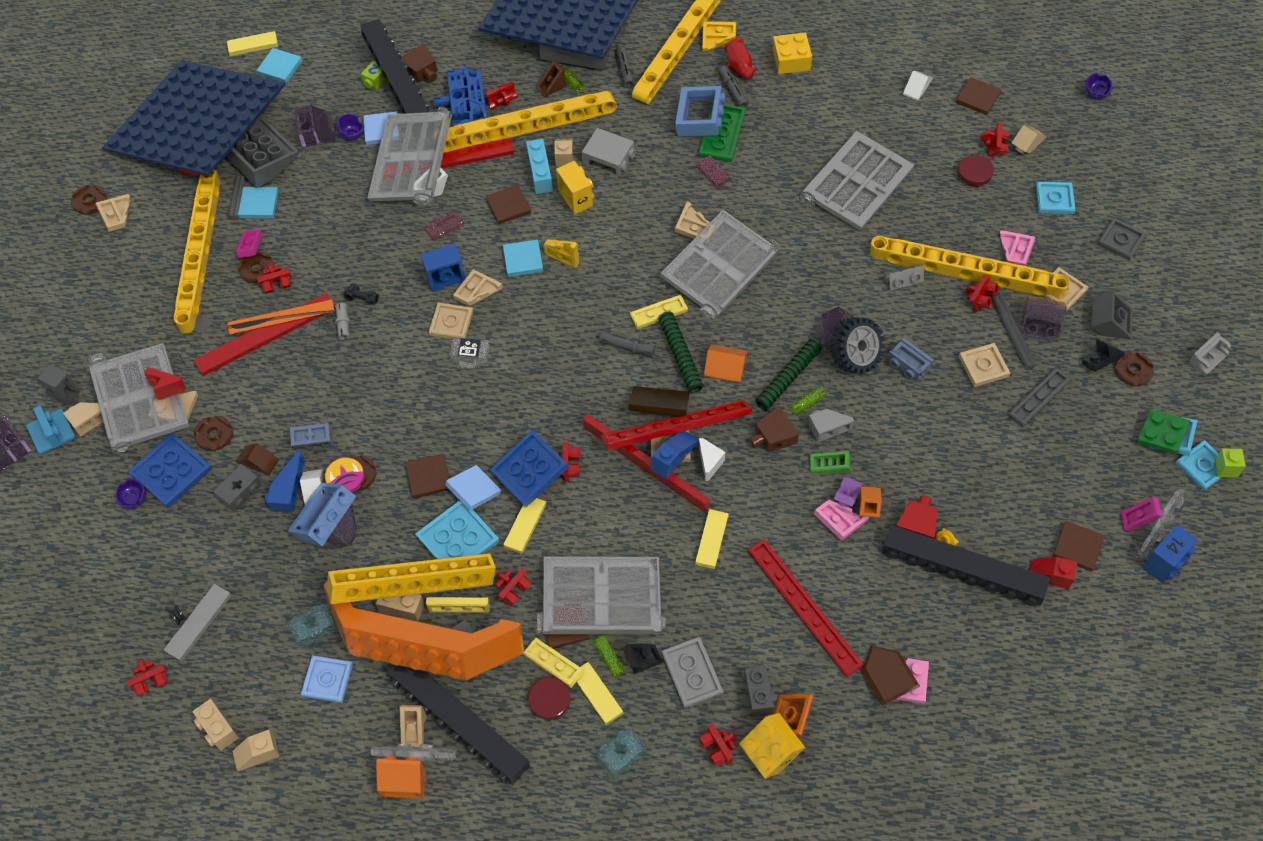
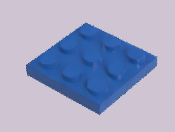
(529, 468)
(170, 470)

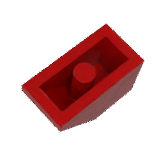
(1058, 569)

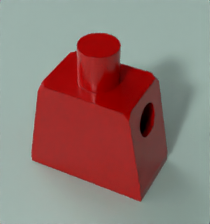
(919, 517)

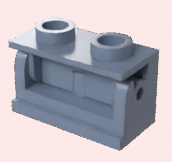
(910, 360)

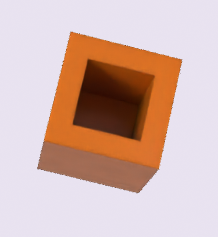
(870, 501)

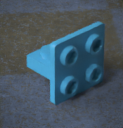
(49, 430)

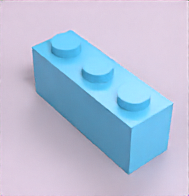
(539, 166)

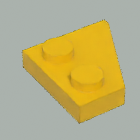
(717, 34)
(563, 251)

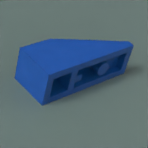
(672, 453)
(285, 487)

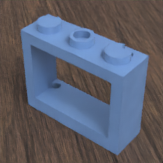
(700, 127)
(322, 514)

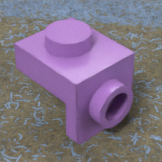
(848, 492)

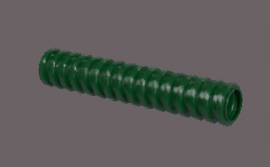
(681, 352)
(788, 374)

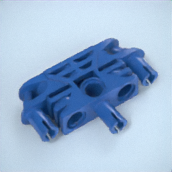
(465, 95)

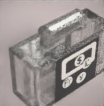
(469, 352)

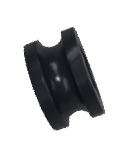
(177, 614)

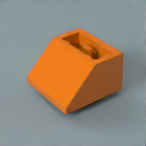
(400, 777)

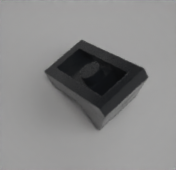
(1102, 356)
(641, 656)

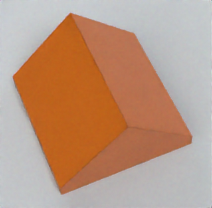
(725, 363)
(794, 710)

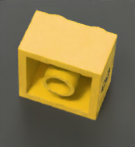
(792, 53)
(575, 187)
(772, 745)

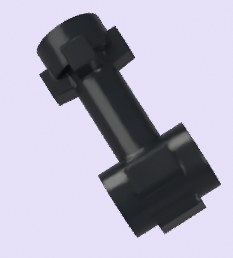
(353, 291)

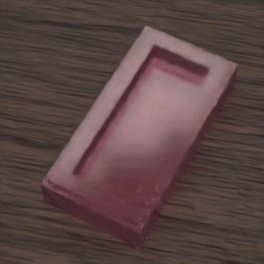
(713, 171)
(444, 226)

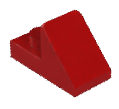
(164, 383)

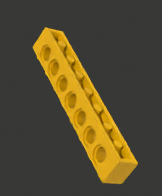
(410, 578)

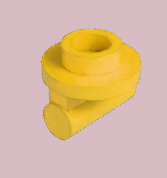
(947, 537)

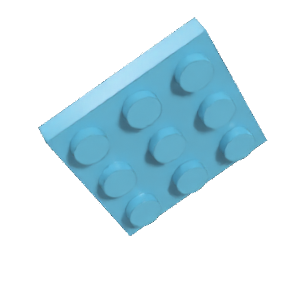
(457, 534)

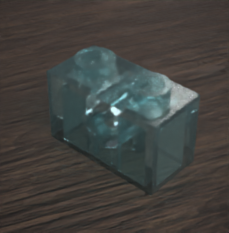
(306, 634)
(616, 763)

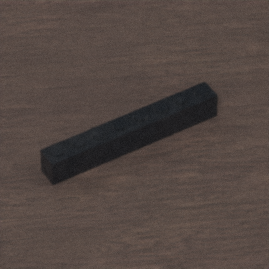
(391, 67)
(966, 566)
(461, 721)

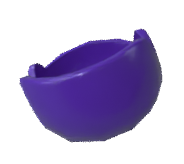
(1098, 86)
(350, 123)
(130, 494)

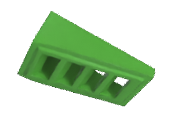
(830, 456)

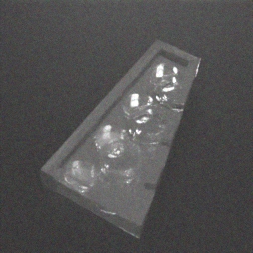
(1175, 500)

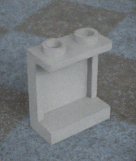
(609, 150)

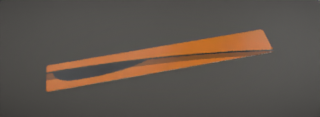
(280, 316)

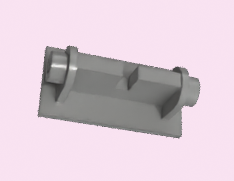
(905, 278)

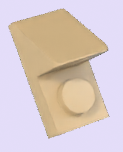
(412, 724)

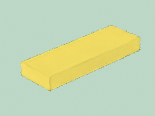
(252, 43)
(650, 314)
(524, 526)
(712, 539)
(458, 604)
(553, 662)
(598, 695)

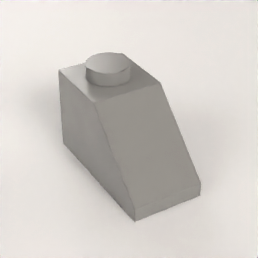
(828, 424)

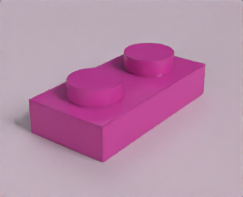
(249, 243)
(1141, 514)

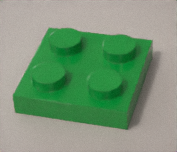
(1163, 431)

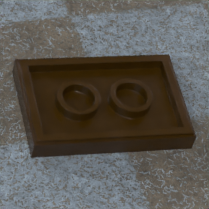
(659, 401)

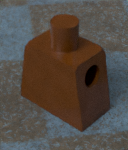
(420, 64)
(774, 432)

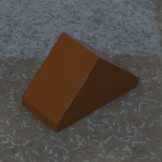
(552, 80)
(257, 458)

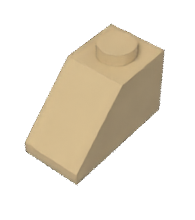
(1028, 139)
(563, 151)
(84, 417)
(255, 750)

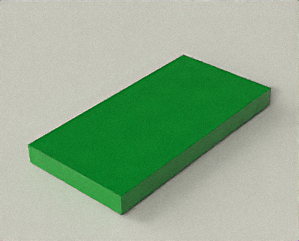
(723, 145)

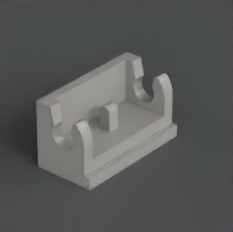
(1210, 354)

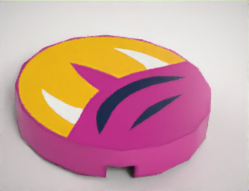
(345, 472)

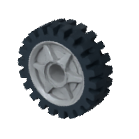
(857, 345)

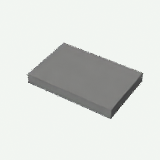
(692, 672)

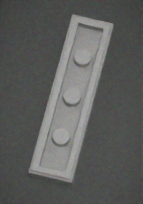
(197, 622)

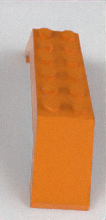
(426, 645)

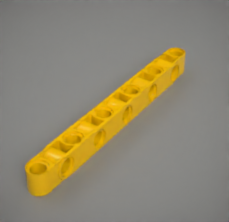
(673, 50)
(530, 120)
(196, 252)
(969, 267)

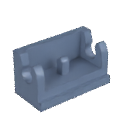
(311, 434)

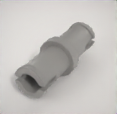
(342, 321)

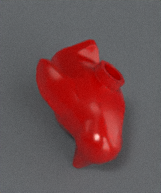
(739, 58)

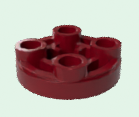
(975, 170)
(549, 698)

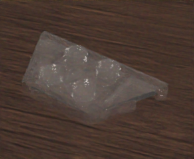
(424, 753)

